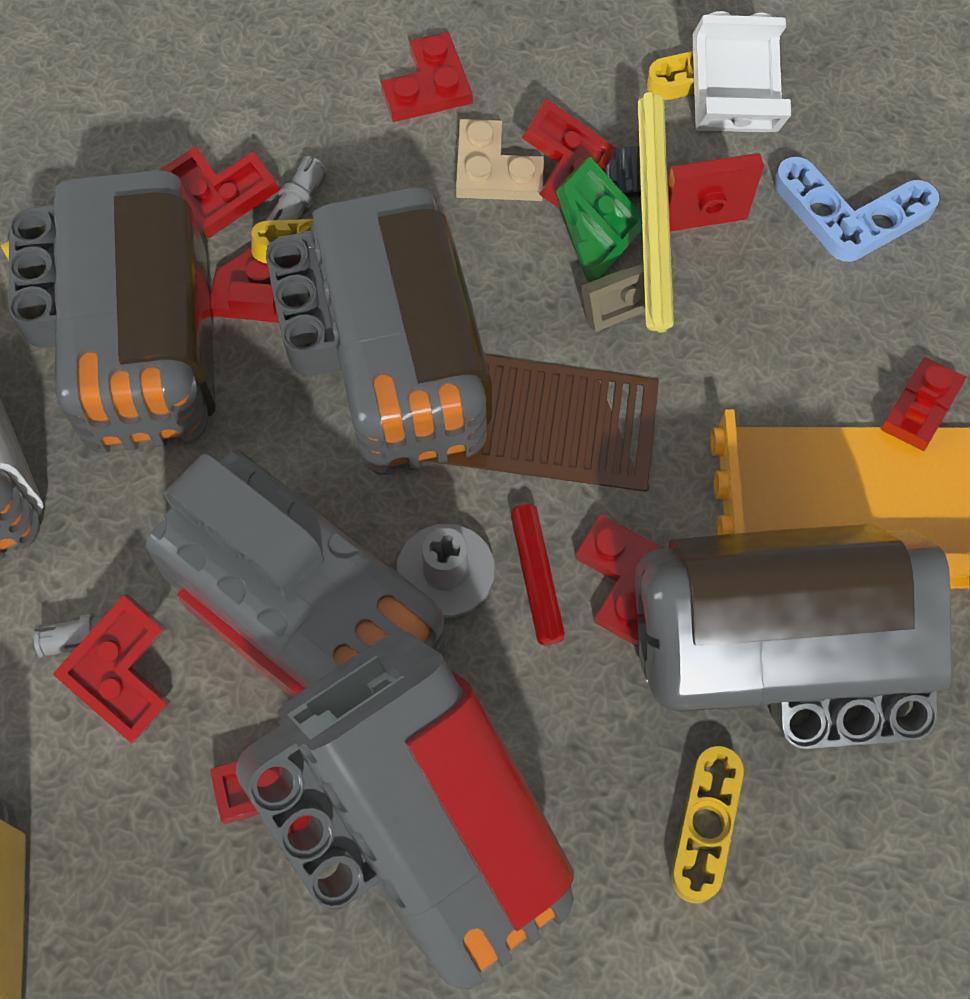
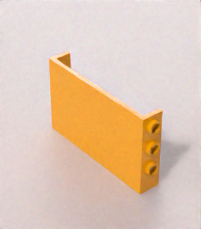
(845, 478)

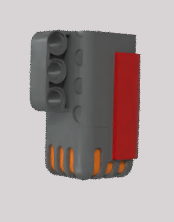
(280, 574)
(412, 798)

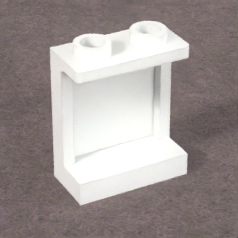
(739, 73)

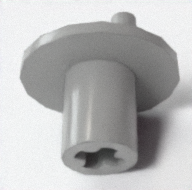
(449, 567)

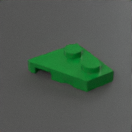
(598, 217)

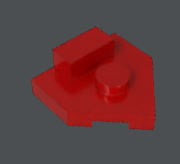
(244, 290)

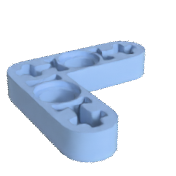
(853, 223)

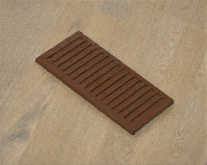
(561, 425)

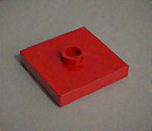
(713, 191)

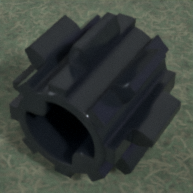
(625, 170)

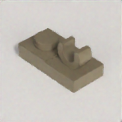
(615, 297)

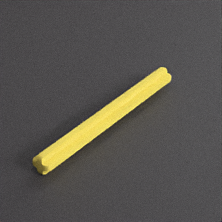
(655, 214)

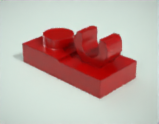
(923, 403)

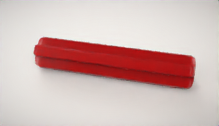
(537, 575)

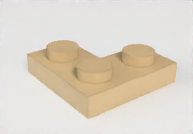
(487, 173)

